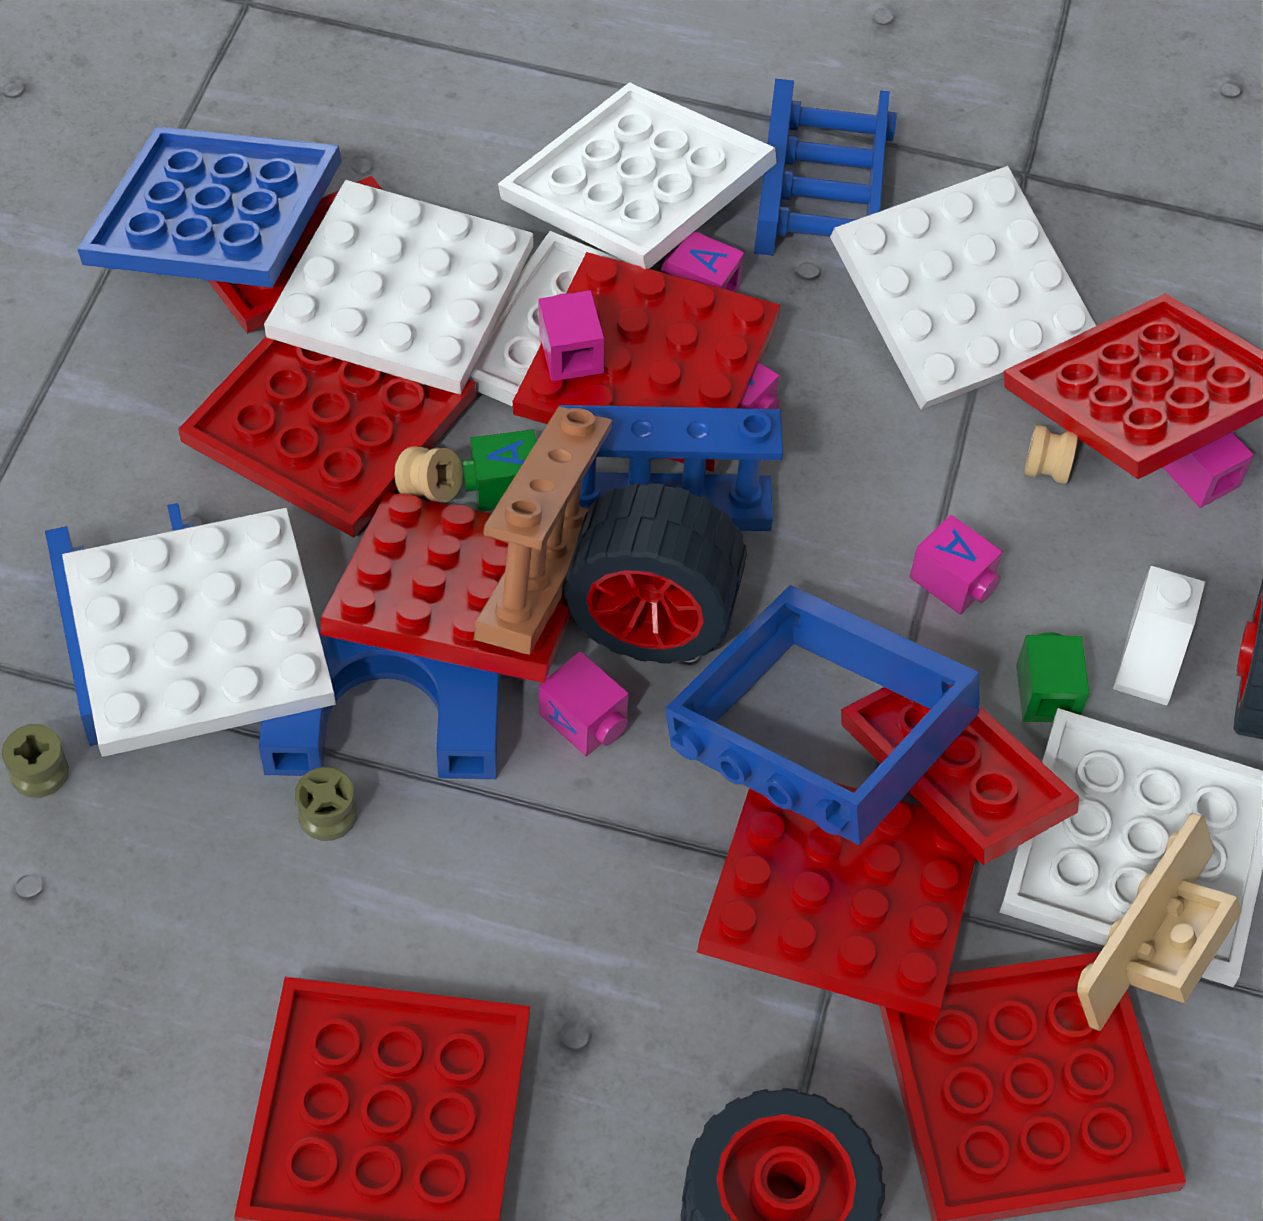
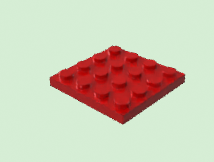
(662, 344)
(1146, 384)
(319, 428)
(423, 585)
(843, 914)
(1025, 1101)
(384, 1107)

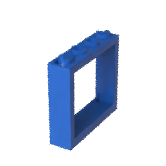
(856, 646)

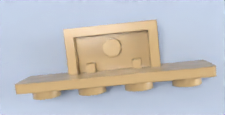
(1165, 933)

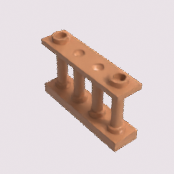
(541, 525)

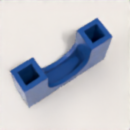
(463, 696)

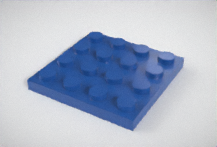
(211, 206)

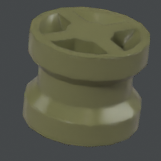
(49, 765)
(322, 789)

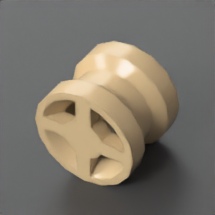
(1050, 454)
(429, 473)

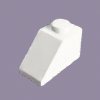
(1159, 635)

